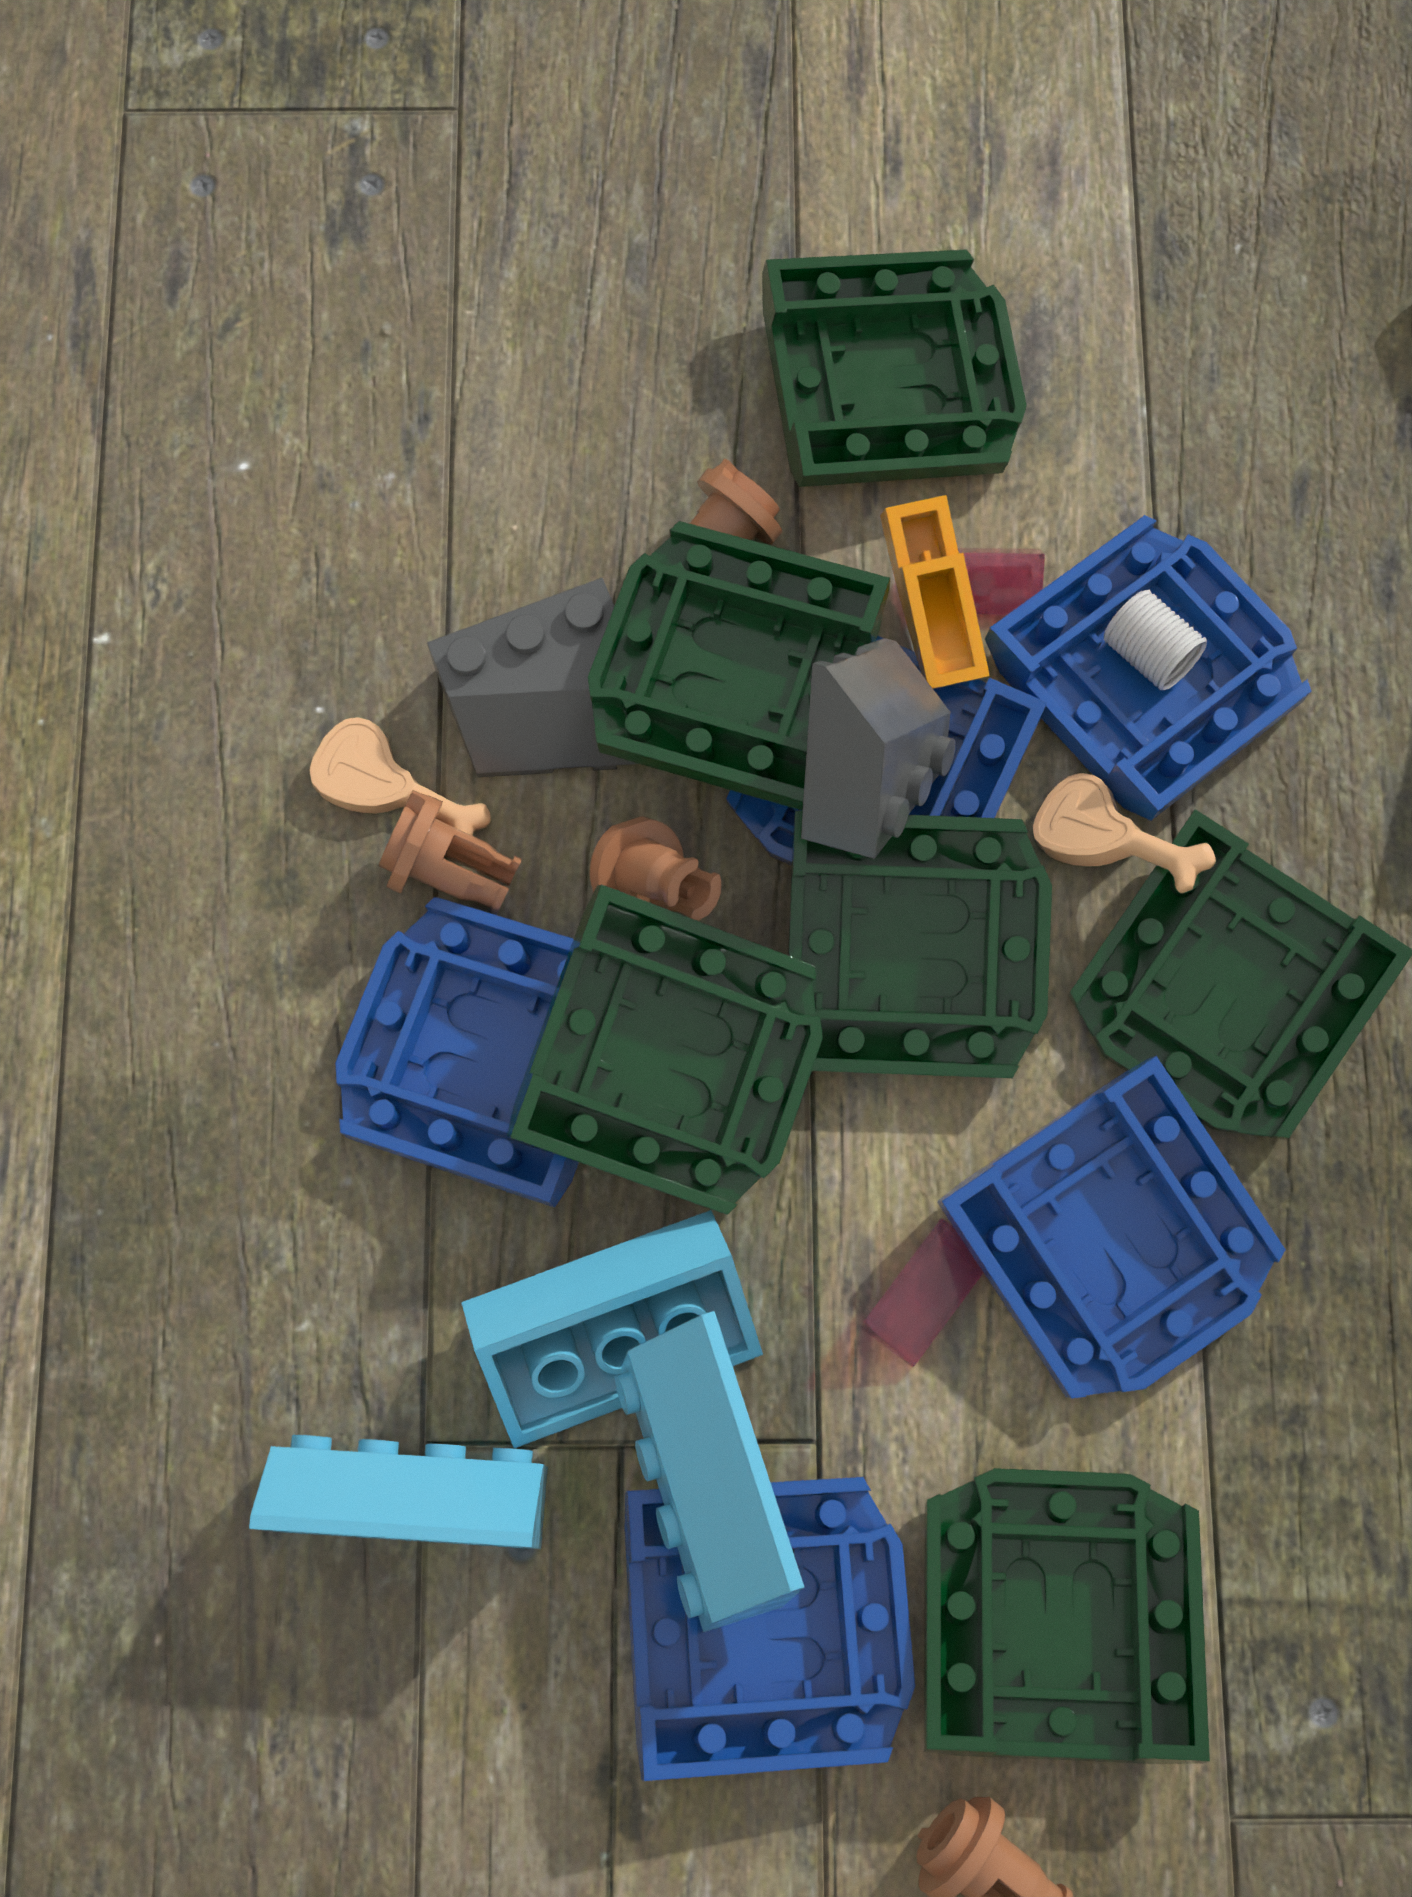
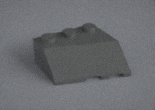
(525, 686)
(870, 747)

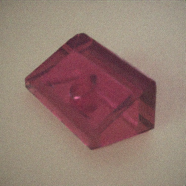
(1003, 577)
(924, 1294)

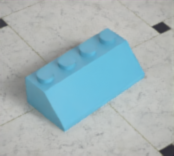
(564, 1333)
(708, 1475)
(402, 1495)

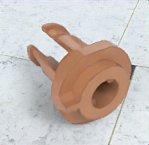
(736, 505)
(419, 852)
(649, 863)
(972, 1857)

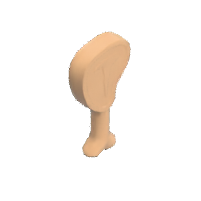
(360, 774)
(1084, 828)

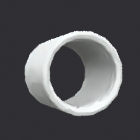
(1154, 640)

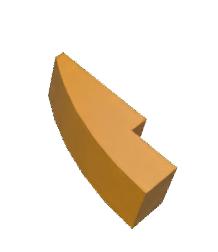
(934, 591)

